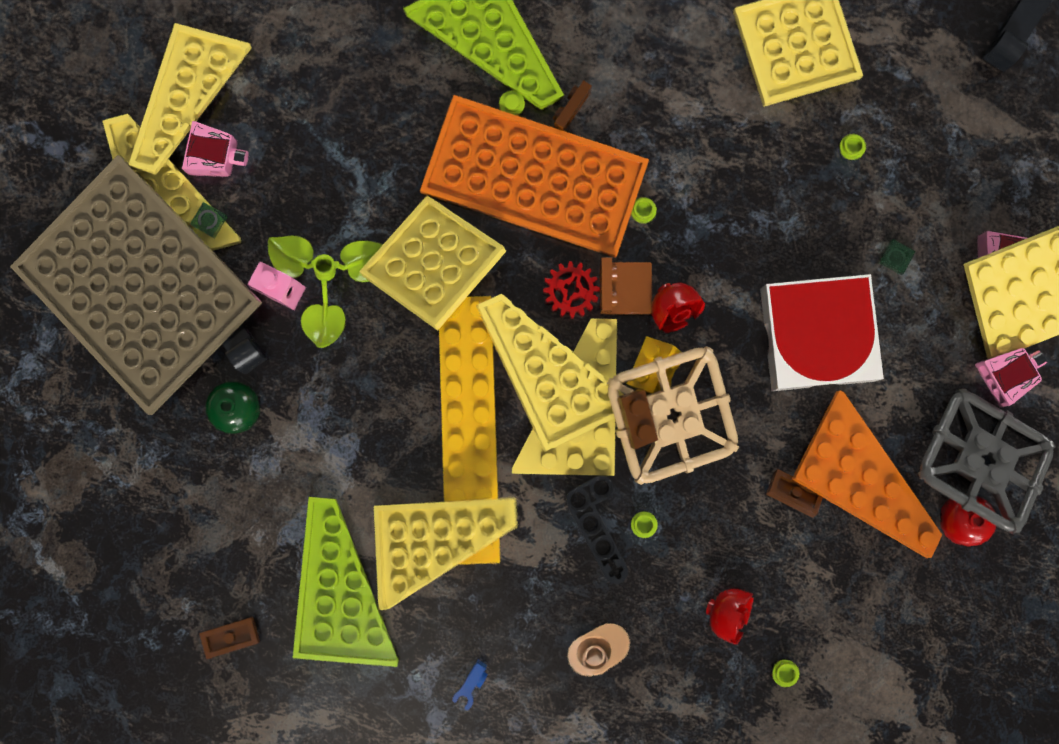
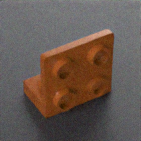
(625, 287)

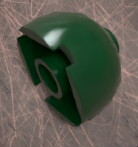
(232, 407)

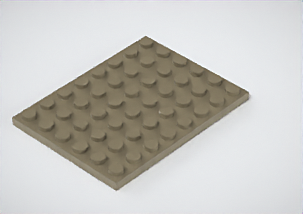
(135, 285)

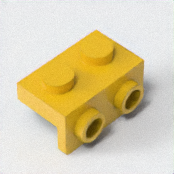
(650, 350)

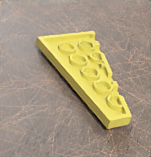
(187, 82)

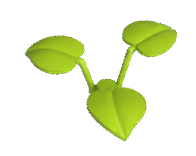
(292, 255)

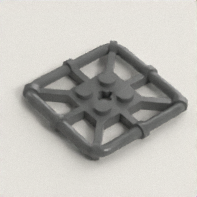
(972, 467)

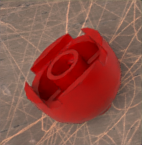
(674, 305)
(966, 527)
(730, 613)

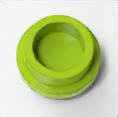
(512, 103)
(852, 147)
(643, 210)
(644, 524)
(785, 673)

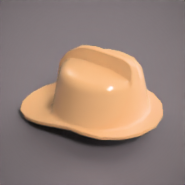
(598, 650)

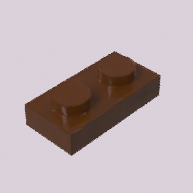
(577, 98)
(637, 418)
(793, 494)
(229, 637)

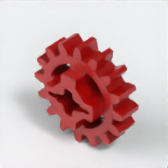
(560, 285)

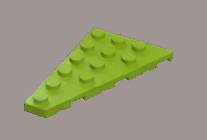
(493, 39)
(335, 601)

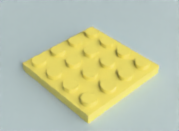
(796, 47)
(432, 262)
(1017, 293)

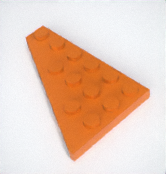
(858, 476)

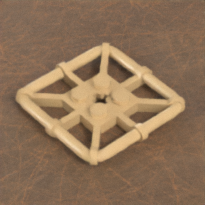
(689, 421)

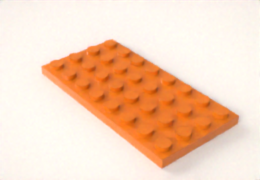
(534, 176)

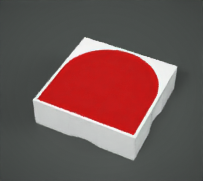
(821, 332)

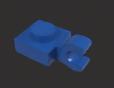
(475, 678)

